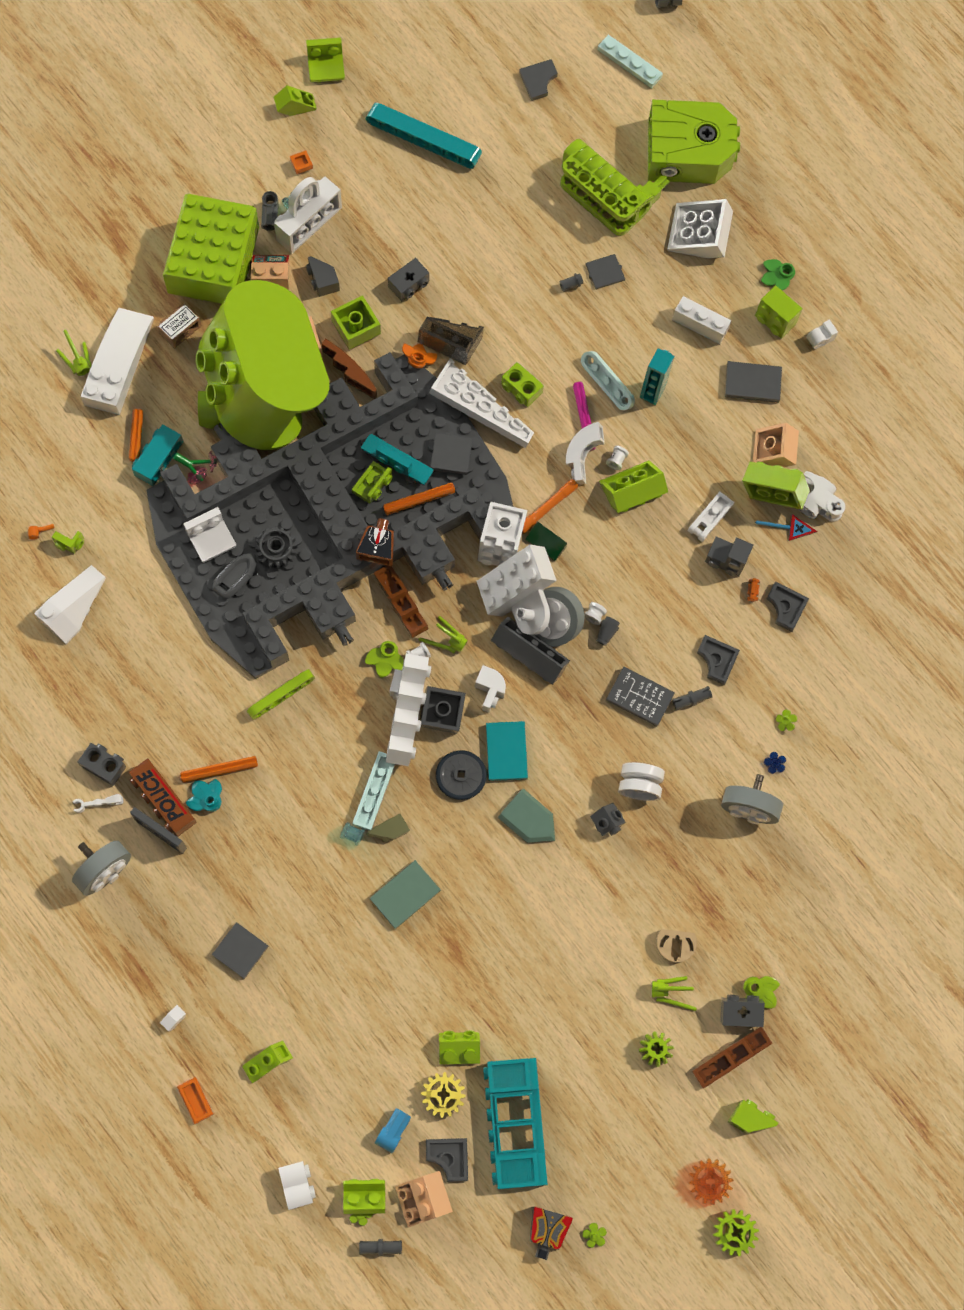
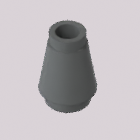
(607, 630)

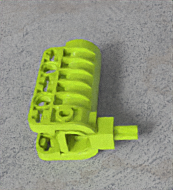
(607, 188)

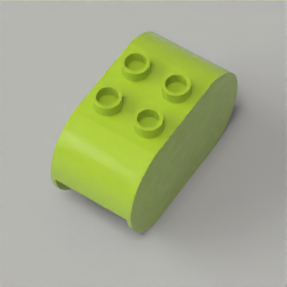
(262, 364)

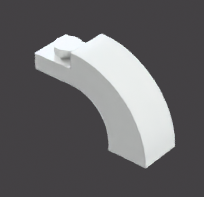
(579, 448)

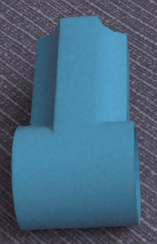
(390, 1135)

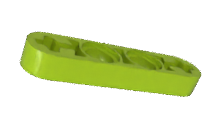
(280, 694)

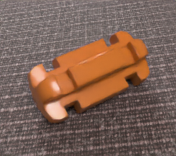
(753, 590)

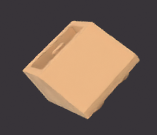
(423, 1199)

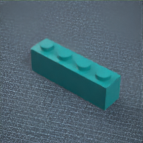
(657, 376)

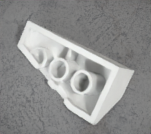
(70, 605)

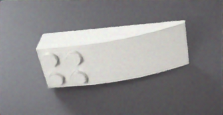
(116, 361)

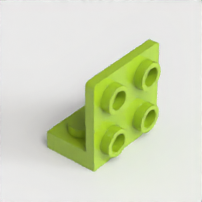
(325, 59)

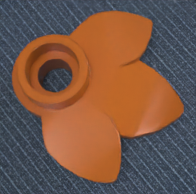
(417, 355)

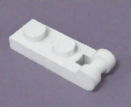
(711, 516)

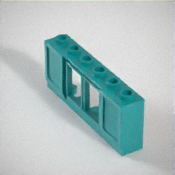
(520, 1166)

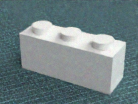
(701, 320)

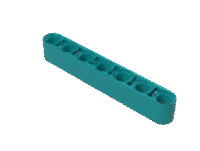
(423, 135)

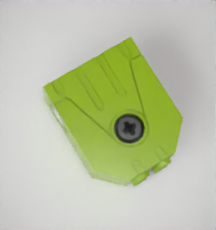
(691, 141)

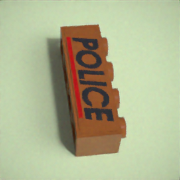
(162, 797)

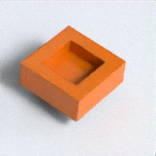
(301, 162)

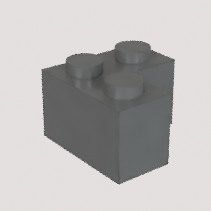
(729, 555)

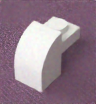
(493, 683)

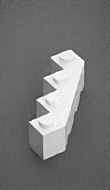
(407, 708)

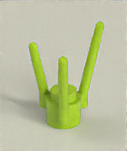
(80, 365)
(456, 641)
(661, 988)

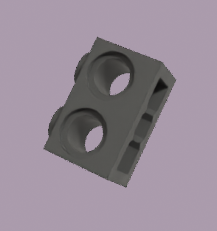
(99, 767)

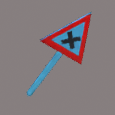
(797, 527)

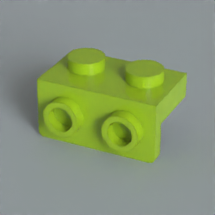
(372, 482)
(459, 1047)

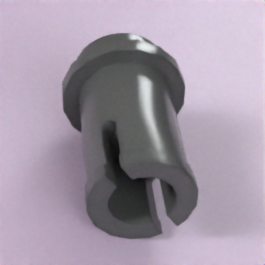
(571, 282)

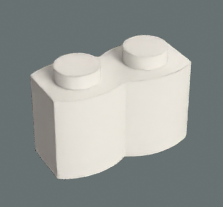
(296, 1185)

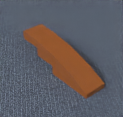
(352, 371)
(401, 601)
(732, 1057)

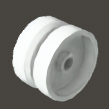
(641, 781)

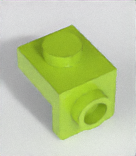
(63, 542)

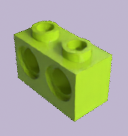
(526, 382)

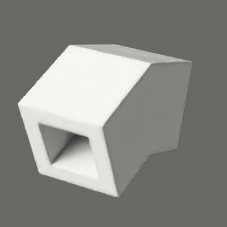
(173, 1018)

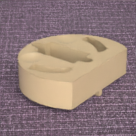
(665, 950)

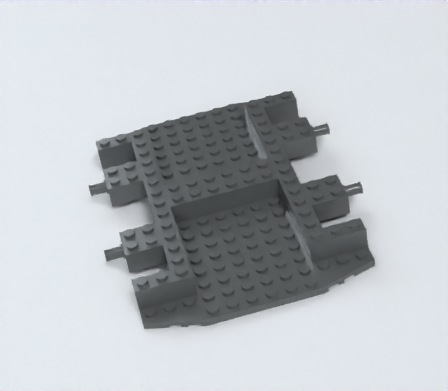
(311, 495)

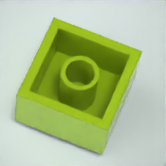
(778, 312)
(355, 322)

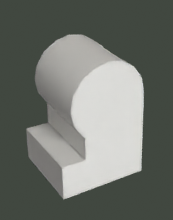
(822, 335)

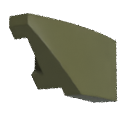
(390, 829)

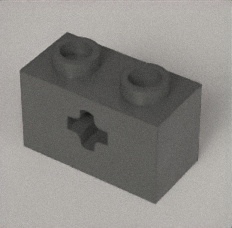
(408, 279)
(751, 1017)

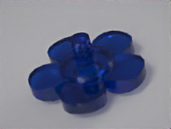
(775, 763)

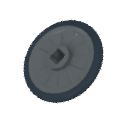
(461, 762)

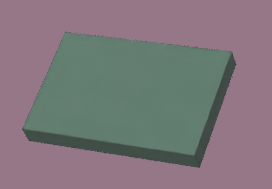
(405, 894)

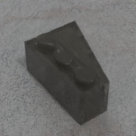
(450, 338)

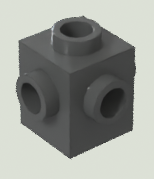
(608, 820)

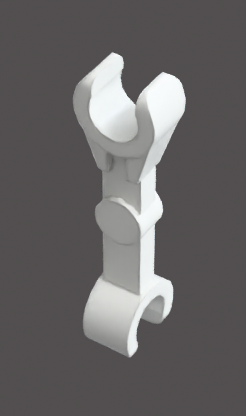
(112, 800)

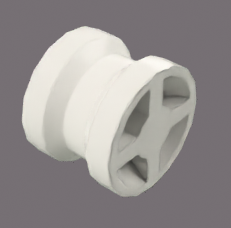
(595, 613)

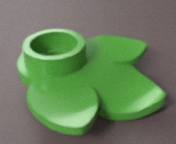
(775, 273)

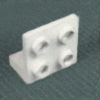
(209, 535)

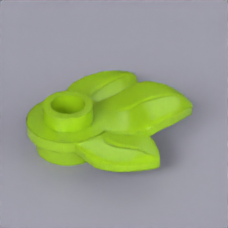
(383, 661)
(764, 989)

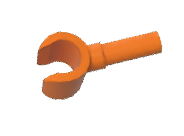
(33, 531)

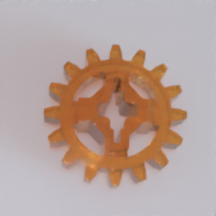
(711, 1192)

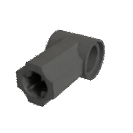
(269, 211)

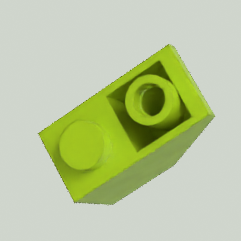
(294, 101)
(750, 1119)

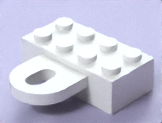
(309, 209)

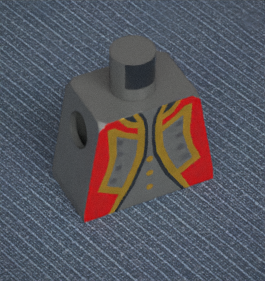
(548, 1230)

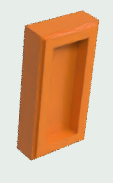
(195, 1100)

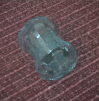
(352, 833)

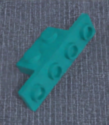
(397, 459)

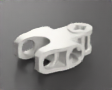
(821, 499)

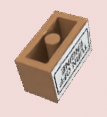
(179, 325)

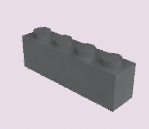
(530, 651)

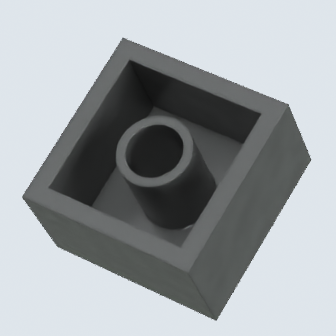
(442, 709)

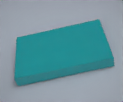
(506, 751)

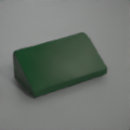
(544, 537)

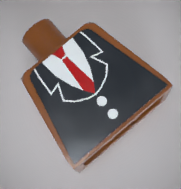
(377, 544)

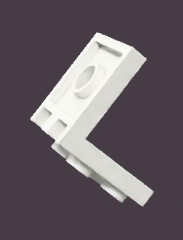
(497, 542)

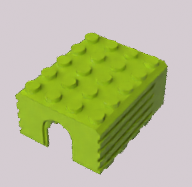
(210, 248)

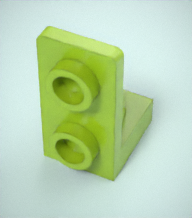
(267, 1060)

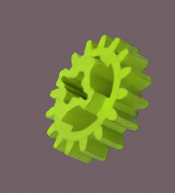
(727, 1237)

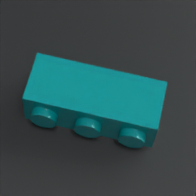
(157, 454)

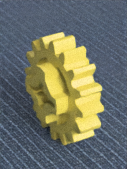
(452, 1094)

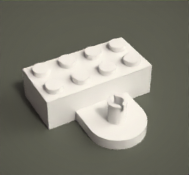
(519, 588)

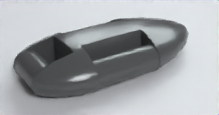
(235, 575)

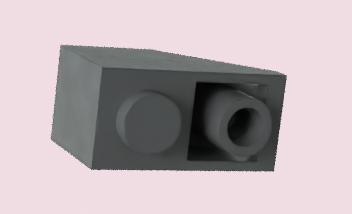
(323, 275)

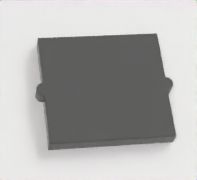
(605, 271)

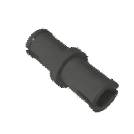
(692, 698)
(380, 1247)

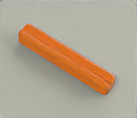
(136, 433)

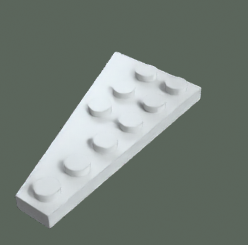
(476, 402)

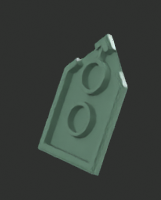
(529, 818)

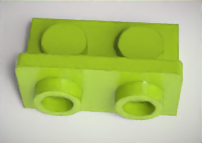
(364, 1196)

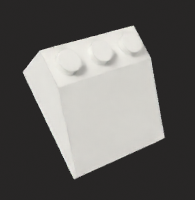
(701, 228)

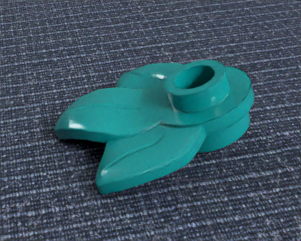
(203, 794)

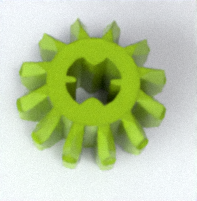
(660, 1044)

